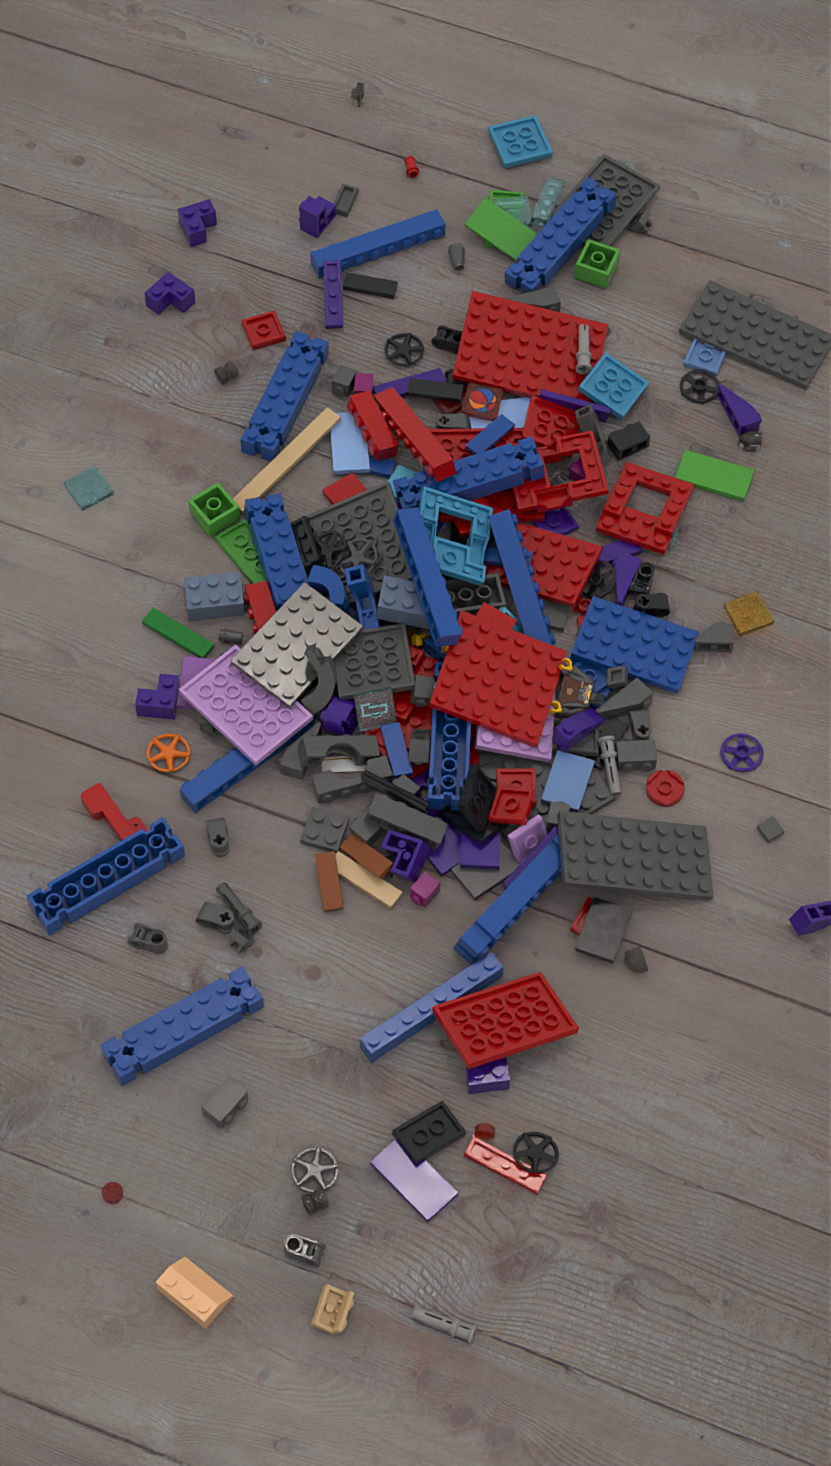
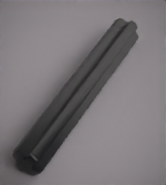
(395, 791)

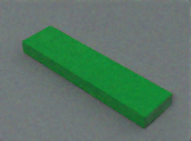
(178, 633)

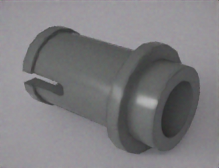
(230, 636)

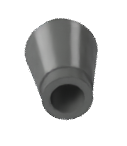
(457, 255)

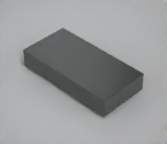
(345, 199)

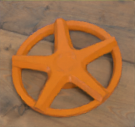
(168, 752)

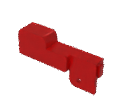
(100, 806)

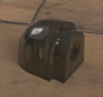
(750, 441)
(635, 960)

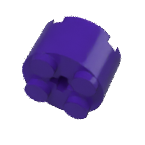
(339, 717)

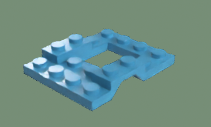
(456, 559)

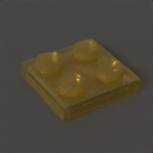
(748, 613)

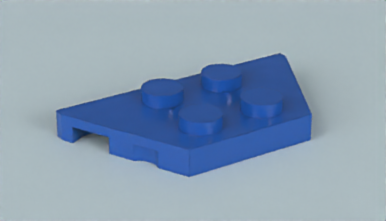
(598, 677)

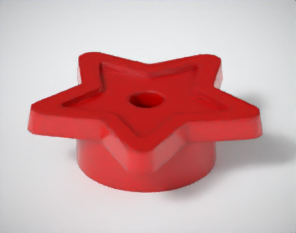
(582, 603)

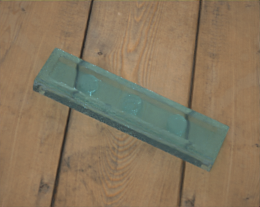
(547, 201)

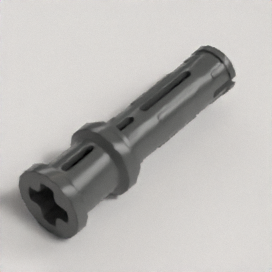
(243, 914)

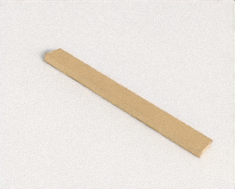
(288, 457)

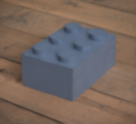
(214, 596)
(400, 603)

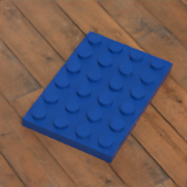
(647, 645)

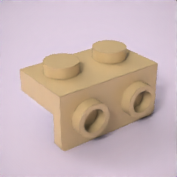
(332, 1309)

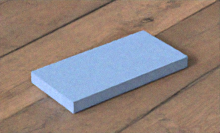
(512, 409)
(348, 447)

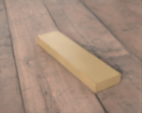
(367, 882)

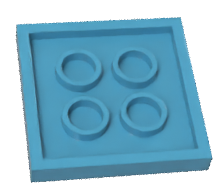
(520, 141)
(613, 385)

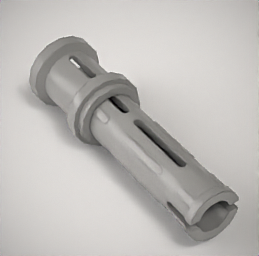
(583, 355)
(607, 755)
(454, 1327)

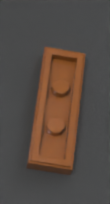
(366, 856)
(329, 881)

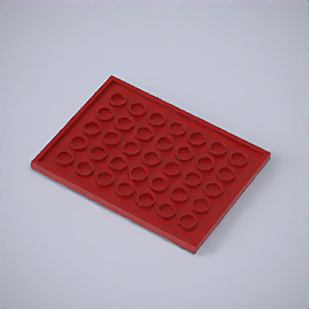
(524, 347)

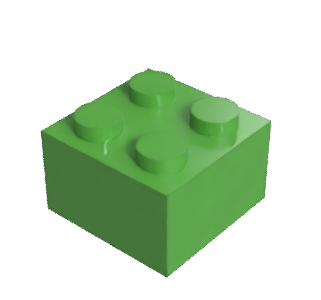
(597, 263)
(214, 509)

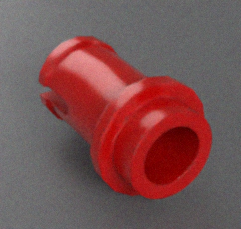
(412, 170)

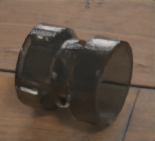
(226, 372)
(319, 1199)

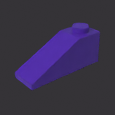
(740, 412)
(626, 568)
(576, 728)
(811, 918)

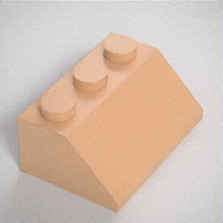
(193, 1291)

